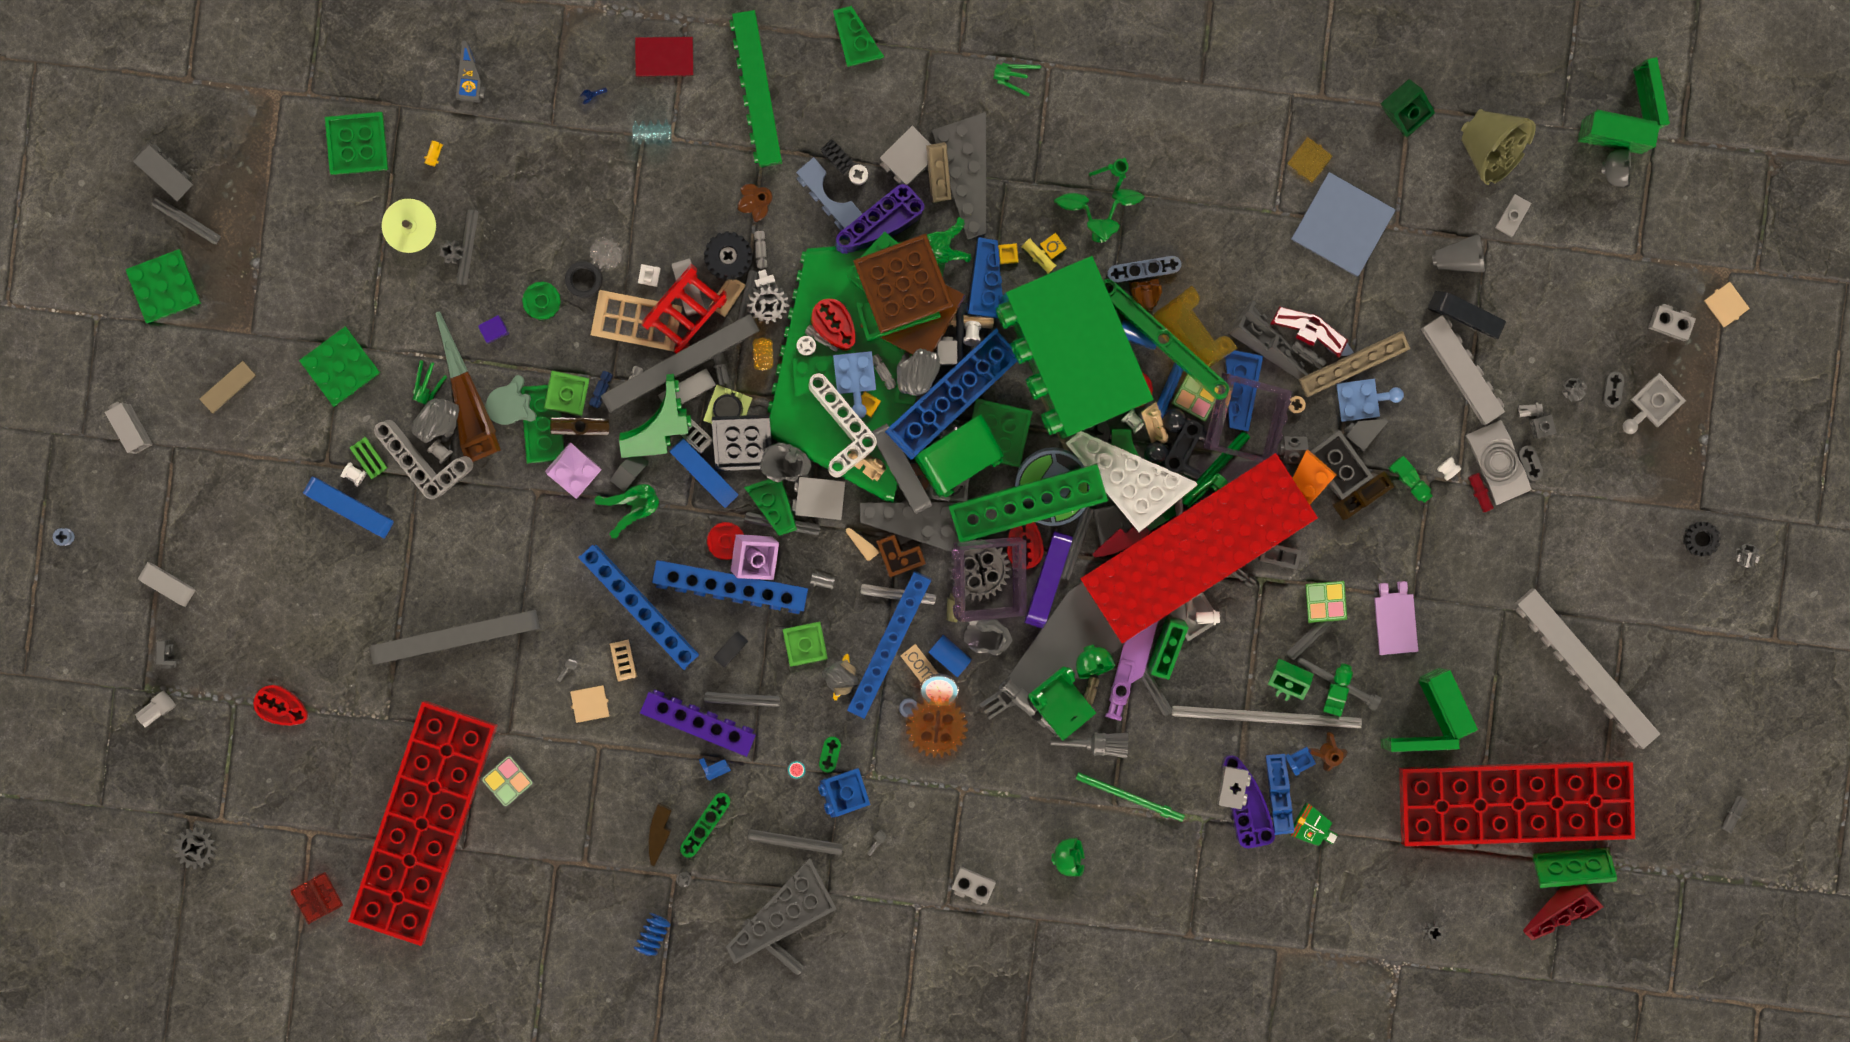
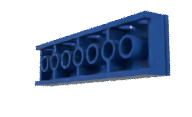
(952, 394)
(639, 606)

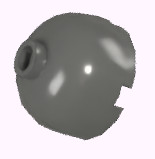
(1618, 167)

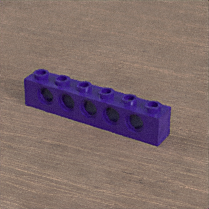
(650, 709)

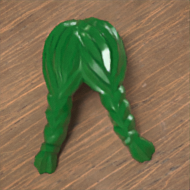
(940, 244)
(643, 502)

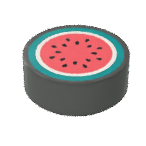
(796, 769)

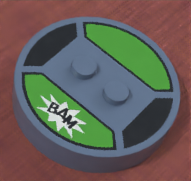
(1048, 463)

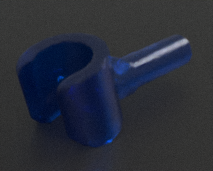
(590, 95)

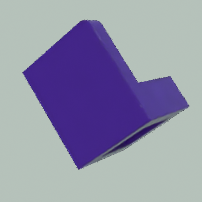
(493, 329)

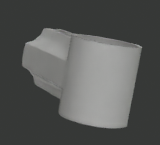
(159, 705)

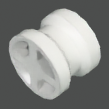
(859, 177)
(804, 343)
(1449, 468)

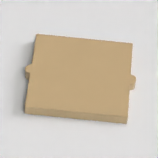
(1726, 304)
(589, 703)

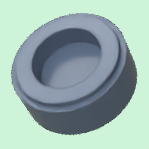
(906, 705)

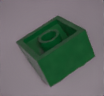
(1408, 107)

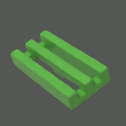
(377, 471)

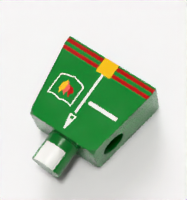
(1313, 826)

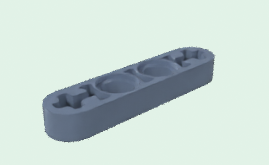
(1143, 266)

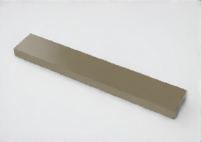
(1354, 364)

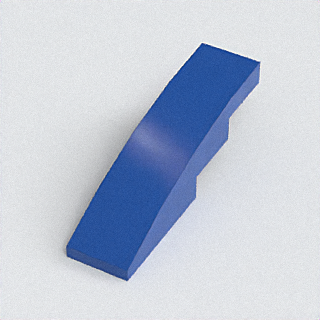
(703, 472)
(1279, 794)

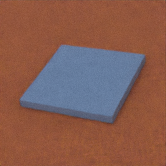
(1343, 224)

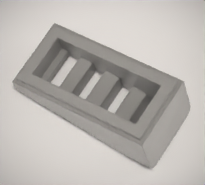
(704, 445)

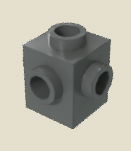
(1293, 449)

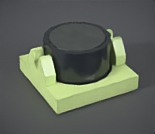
(726, 404)

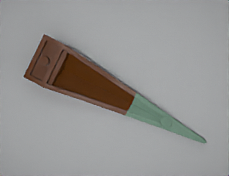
(474, 424)

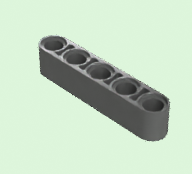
(902, 471)

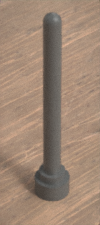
(1371, 700)

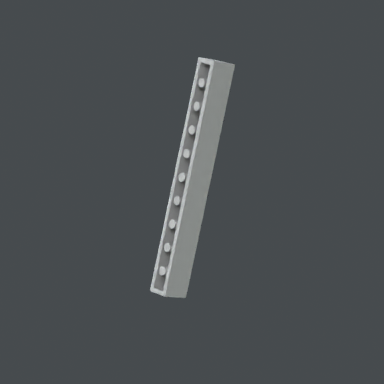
(1587, 669)

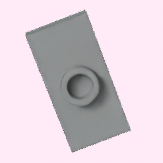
(1513, 215)

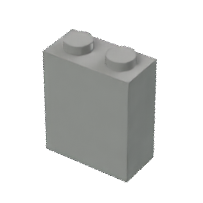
(906, 157)
(128, 427)
(819, 498)

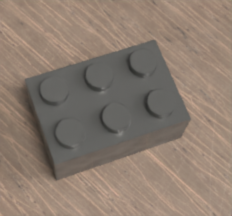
(1344, 461)

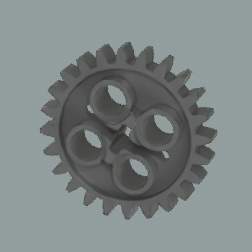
(995, 563)

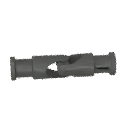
(1021, 699)

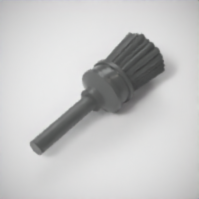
(1099, 744)

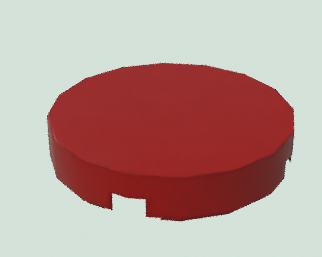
(722, 540)

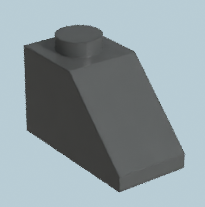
(1364, 432)

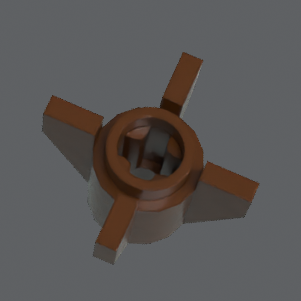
(1146, 293)
(1329, 753)

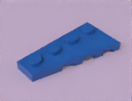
(986, 280)
(1242, 396)

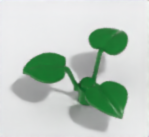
(1100, 228)

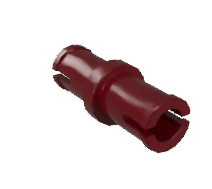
(1481, 492)

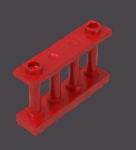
(665, 305)

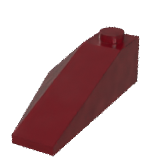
(1563, 907)

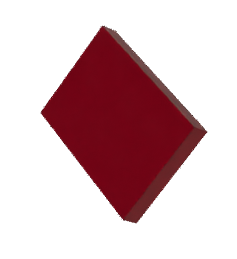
(664, 56)

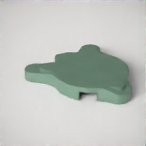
(508, 405)

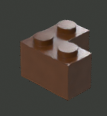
(898, 561)

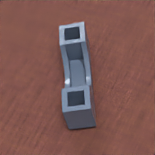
(812, 176)

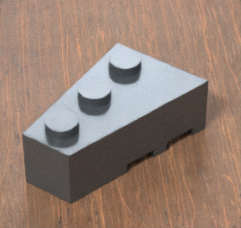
(163, 170)

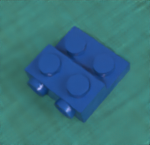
(843, 793)

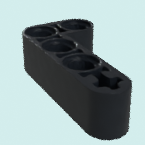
(1466, 313)

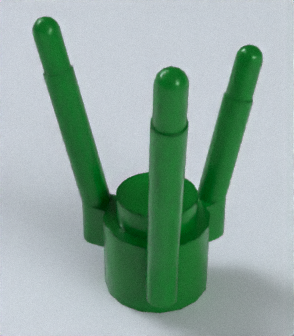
(1003, 73)
(1117, 168)
(421, 393)
(1213, 484)

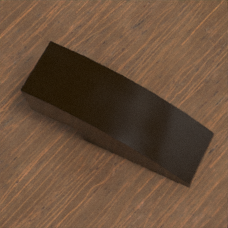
(1363, 495)
(658, 832)

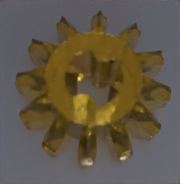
(762, 354)

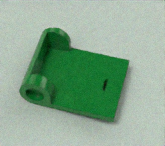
(1061, 701)

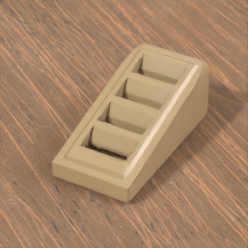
(864, 546)
(618, 669)

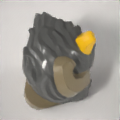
(840, 677)

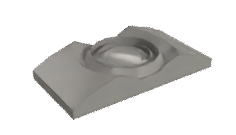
(1498, 462)

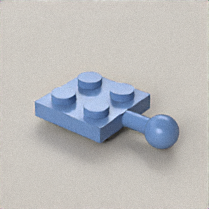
(853, 375)
(1360, 399)

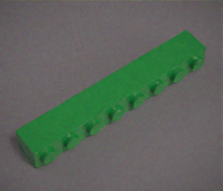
(757, 88)

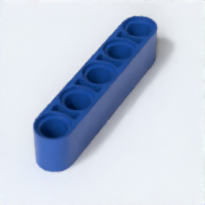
(348, 507)

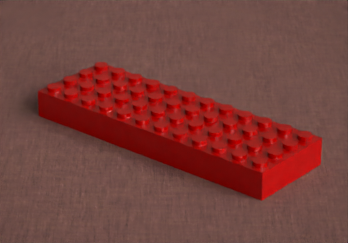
(1199, 548)
(1517, 803)
(422, 823)

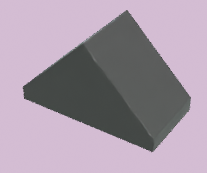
(628, 472)

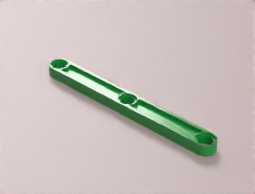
(1173, 348)

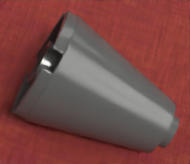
(1461, 256)

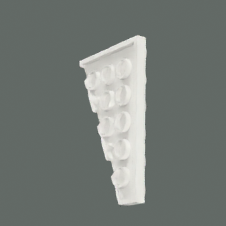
(1134, 484)

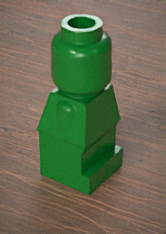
(1411, 479)
(1338, 690)

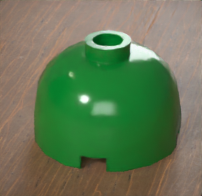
(1093, 661)
(1068, 857)

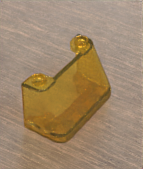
(1185, 326)

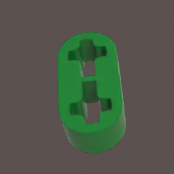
(825, 752)

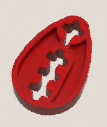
(841, 316)
(1035, 545)
(272, 714)

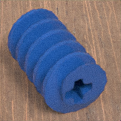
(653, 935)

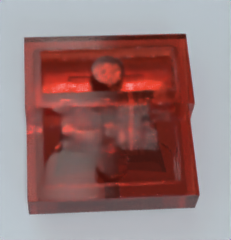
(316, 898)

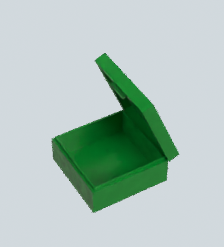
(1630, 132)
(1448, 710)

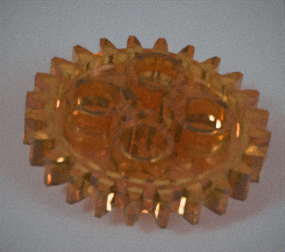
(920, 725)

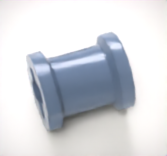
(57, 537)

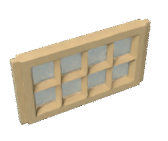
(621, 318)

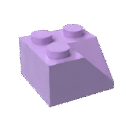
(573, 470)
(754, 557)

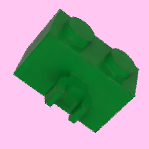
(1290, 680)

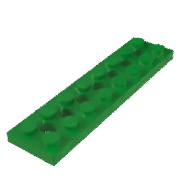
(1034, 491)

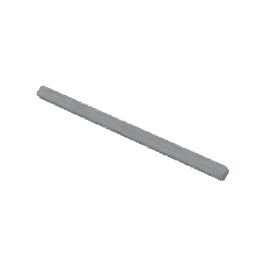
(1271, 717)

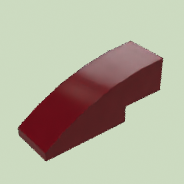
(1120, 541)

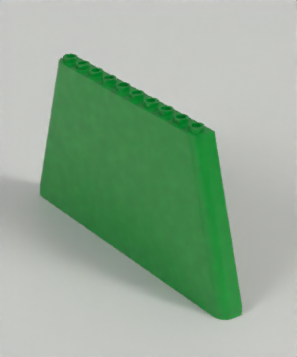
(803, 419)

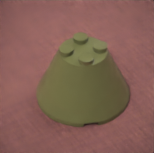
(1496, 143)

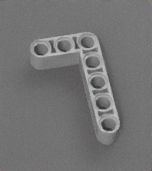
(419, 462)

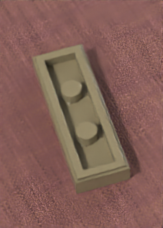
(938, 172)
(227, 387)

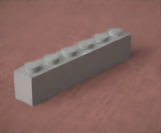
(1463, 370)

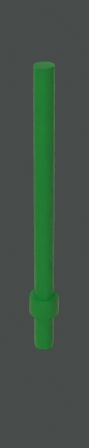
(1164, 811)

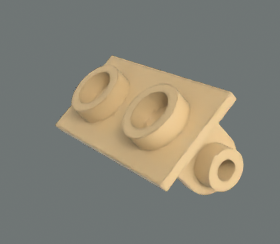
(1154, 424)
(874, 467)

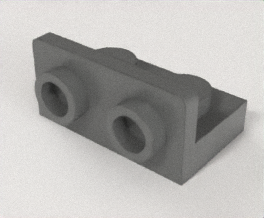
(164, 653)

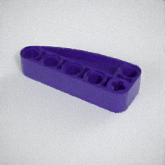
(890, 221)
(1048, 580)
(1255, 810)

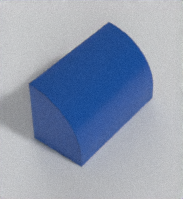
(1136, 336)
(950, 655)

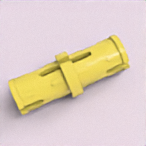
(1038, 255)

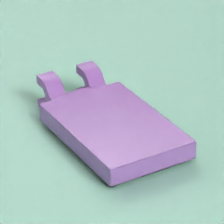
(1395, 620)

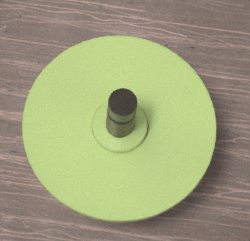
(408, 225)

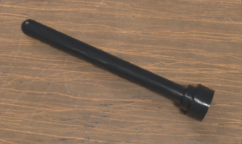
(960, 330)

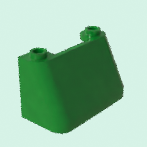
(959, 456)

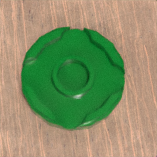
(541, 300)

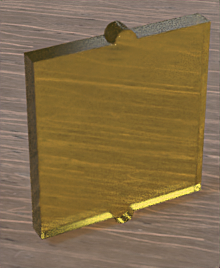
(1309, 159)

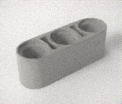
(678, 268)
(693, 386)
(166, 584)

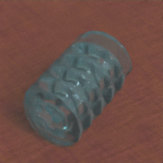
(652, 132)

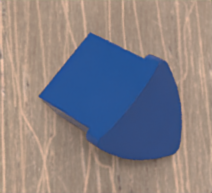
(1300, 760)
(714, 770)

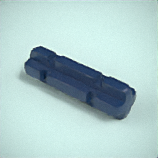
(600, 389)

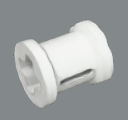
(972, 333)
(1133, 421)
(353, 474)

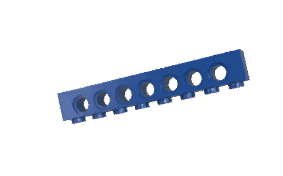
(661, 579)
(889, 644)

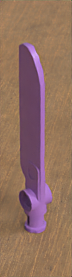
(1130, 668)

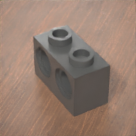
(1282, 557)

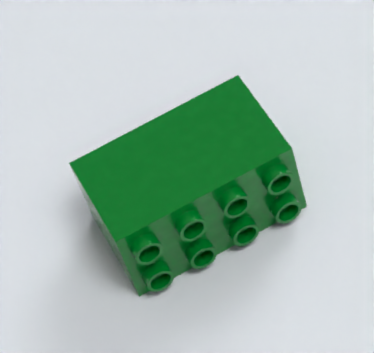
(1073, 348)

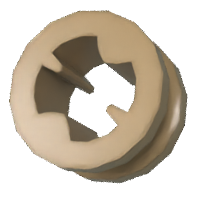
(1301, 401)

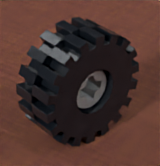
(728, 243)

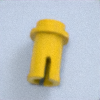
(433, 153)

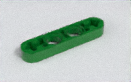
(703, 823)

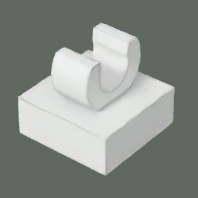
(649, 275)
(764, 279)

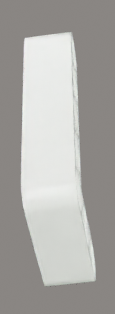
(844, 423)

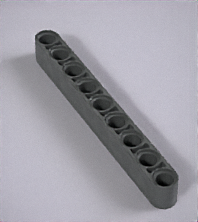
(680, 363)
(454, 637)

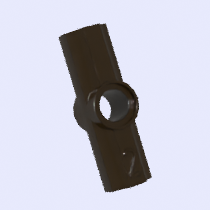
(566, 426)

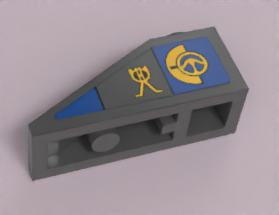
(469, 81)

